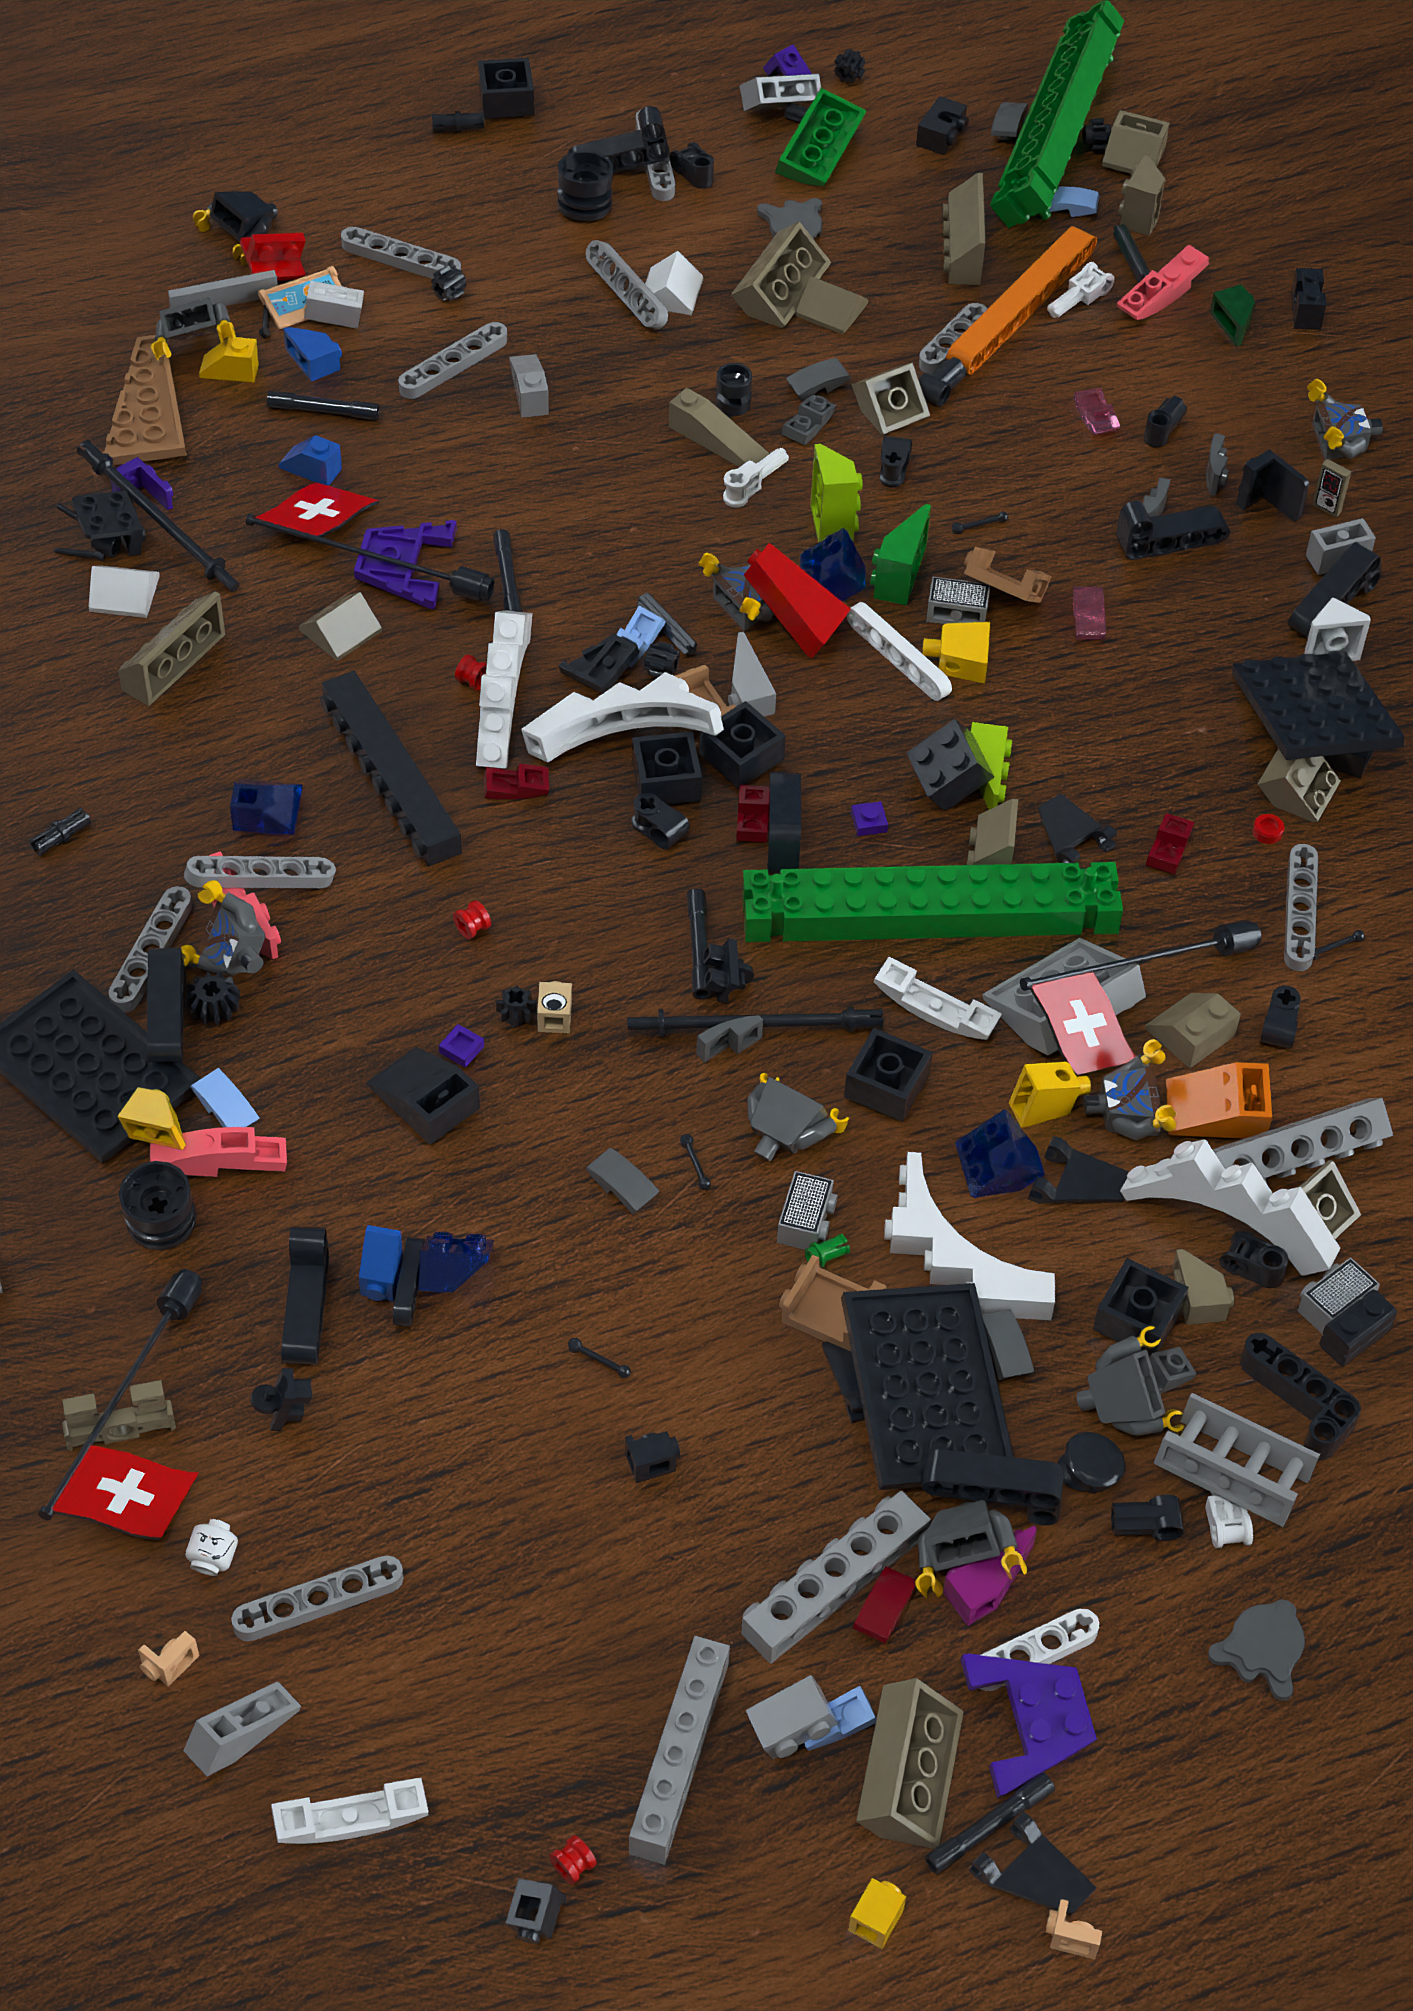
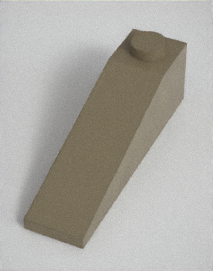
(711, 428)

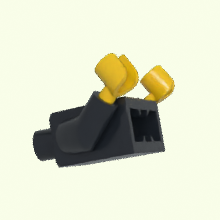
(239, 214)

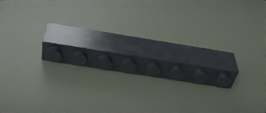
(391, 769)

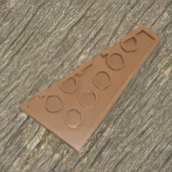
(147, 410)

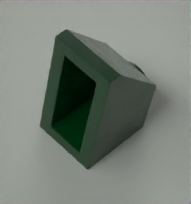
(1233, 311)

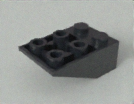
(427, 1093)

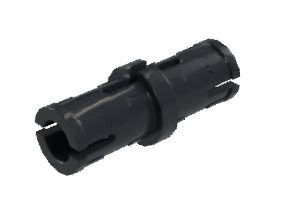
(458, 121)
(60, 831)

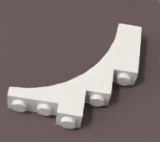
(499, 686)
(621, 708)
(1240, 1191)
(951, 1259)

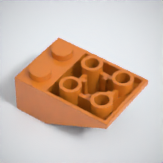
(1221, 1101)

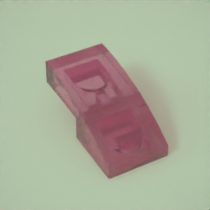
(1095, 412)
(1089, 613)

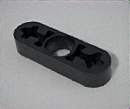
(408, 1283)

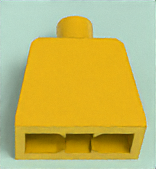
(961, 650)
(1046, 1092)

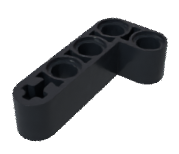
(635, 147)
(1169, 533)
(1352, 572)
(784, 821)
(165, 1004)
(305, 1295)
(1266, 1360)
(996, 1481)

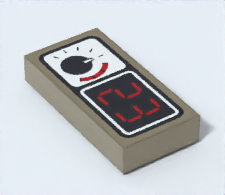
(1331, 488)

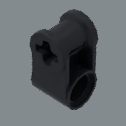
(694, 165)
(894, 460)
(658, 821)
(1281, 1018)
(1254, 1260)

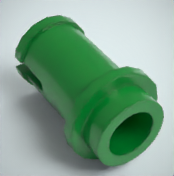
(827, 1249)

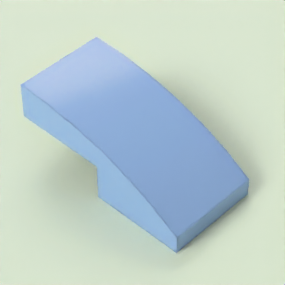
(1077, 200)
(642, 630)
(224, 1100)
(852, 1714)

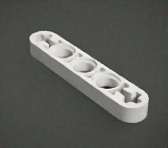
(899, 651)

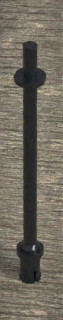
(103, 464)
(848, 1019)

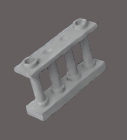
(1227, 1478)

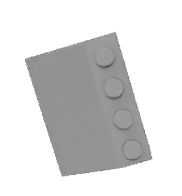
(1021, 1010)

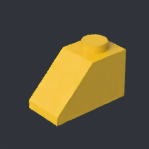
(232, 361)
(152, 1119)

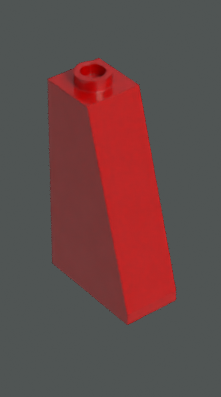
(795, 598)

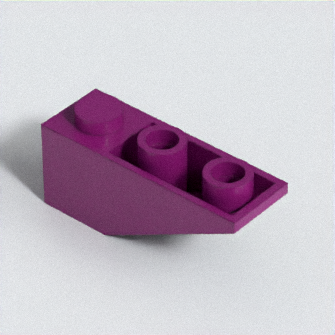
(982, 1584)

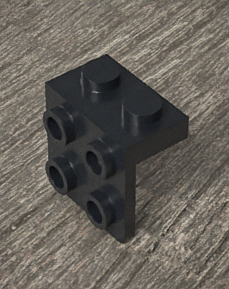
(1274, 481)
(110, 516)

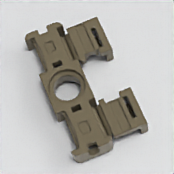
(123, 1424)

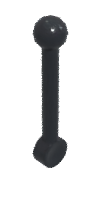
(264, 332)
(957, 527)
(1358, 936)
(686, 1141)
(575, 1345)

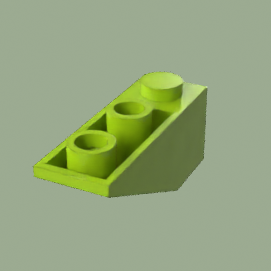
(994, 746)

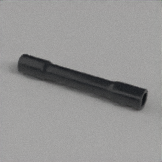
(355, 409)
(504, 553)
(697, 914)
(956, 1847)

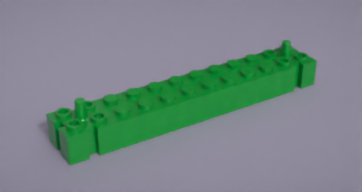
(1057, 115)
(931, 902)

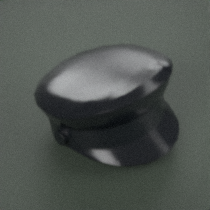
(1091, 1462)

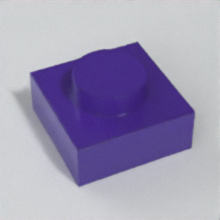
(869, 818)
(461, 1045)

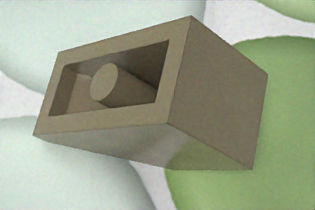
(1207, 1294)

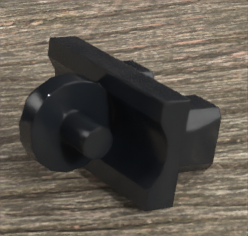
(729, 971)
(283, 1400)

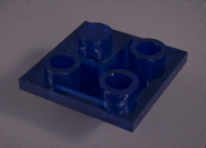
(836, 565)
(265, 806)
(998, 1157)
(451, 1261)

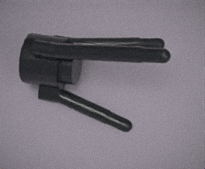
(103, 546)

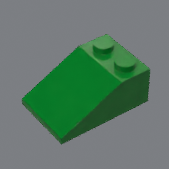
(900, 558)

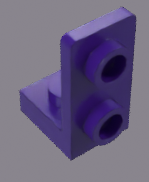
(787, 62)
(144, 475)

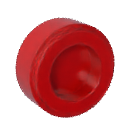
(1268, 829)

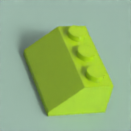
(834, 493)

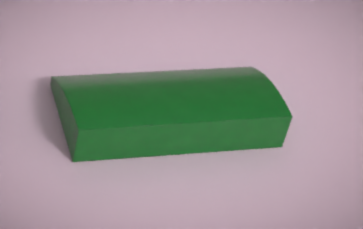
(820, 139)

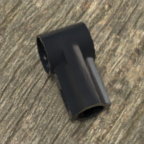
(938, 385)
(1163, 421)
(1157, 1518)

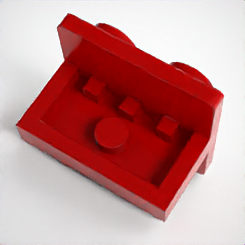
(275, 252)

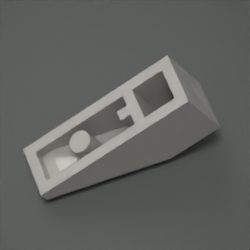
(778, 91)
(530, 385)
(750, 680)
(238, 1727)

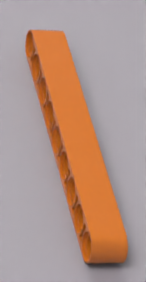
(1022, 298)

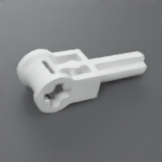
(1084, 287)
(747, 479)
(1228, 1522)

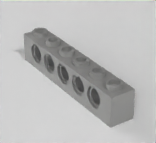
(1371, 1127)
(775, 1636)
(679, 1750)

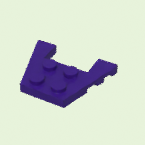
(404, 546)
(1046, 1709)

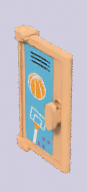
(289, 299)

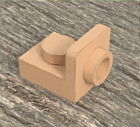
(173, 1661)
(1074, 1937)

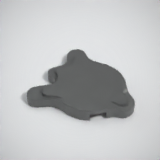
(792, 213)
(1265, 1644)

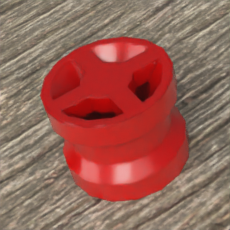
(470, 671)
(472, 919)
(572, 1859)

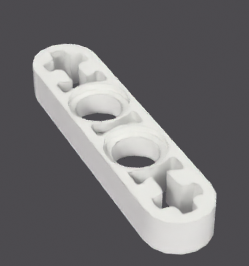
(1032, 1645)

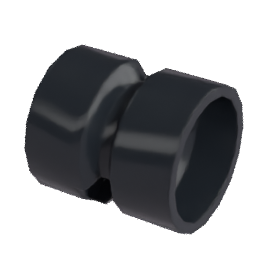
(733, 389)

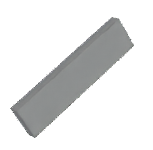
(225, 291)

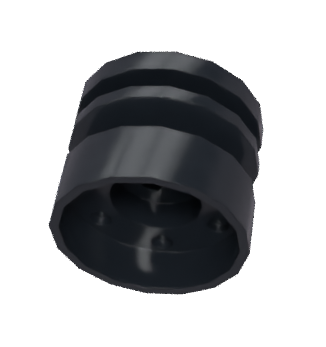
(585, 185)
(153, 1190)

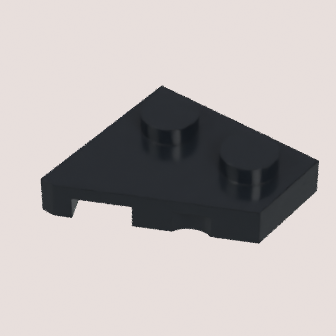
(602, 663)

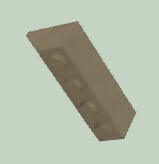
(964, 232)
(780, 276)
(173, 649)
(910, 1764)

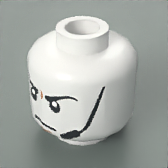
(211, 1547)

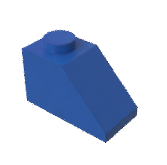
(312, 352)
(314, 460)
(380, 1263)

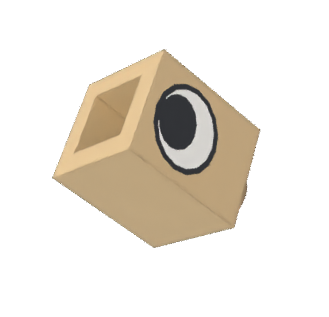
(554, 1007)

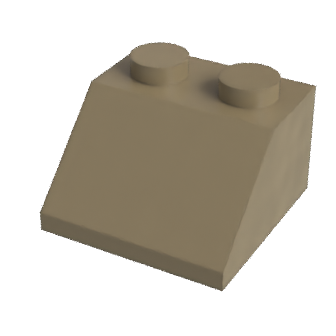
(891, 398)
(994, 835)
(1195, 1026)

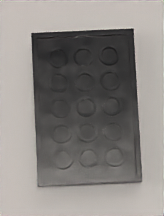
(1317, 705)
(84, 1062)
(923, 1377)

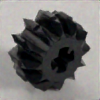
(212, 998)

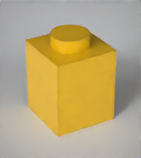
(877, 1912)

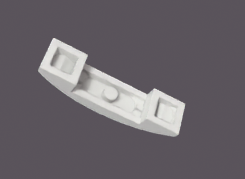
(934, 1005)
(350, 1816)

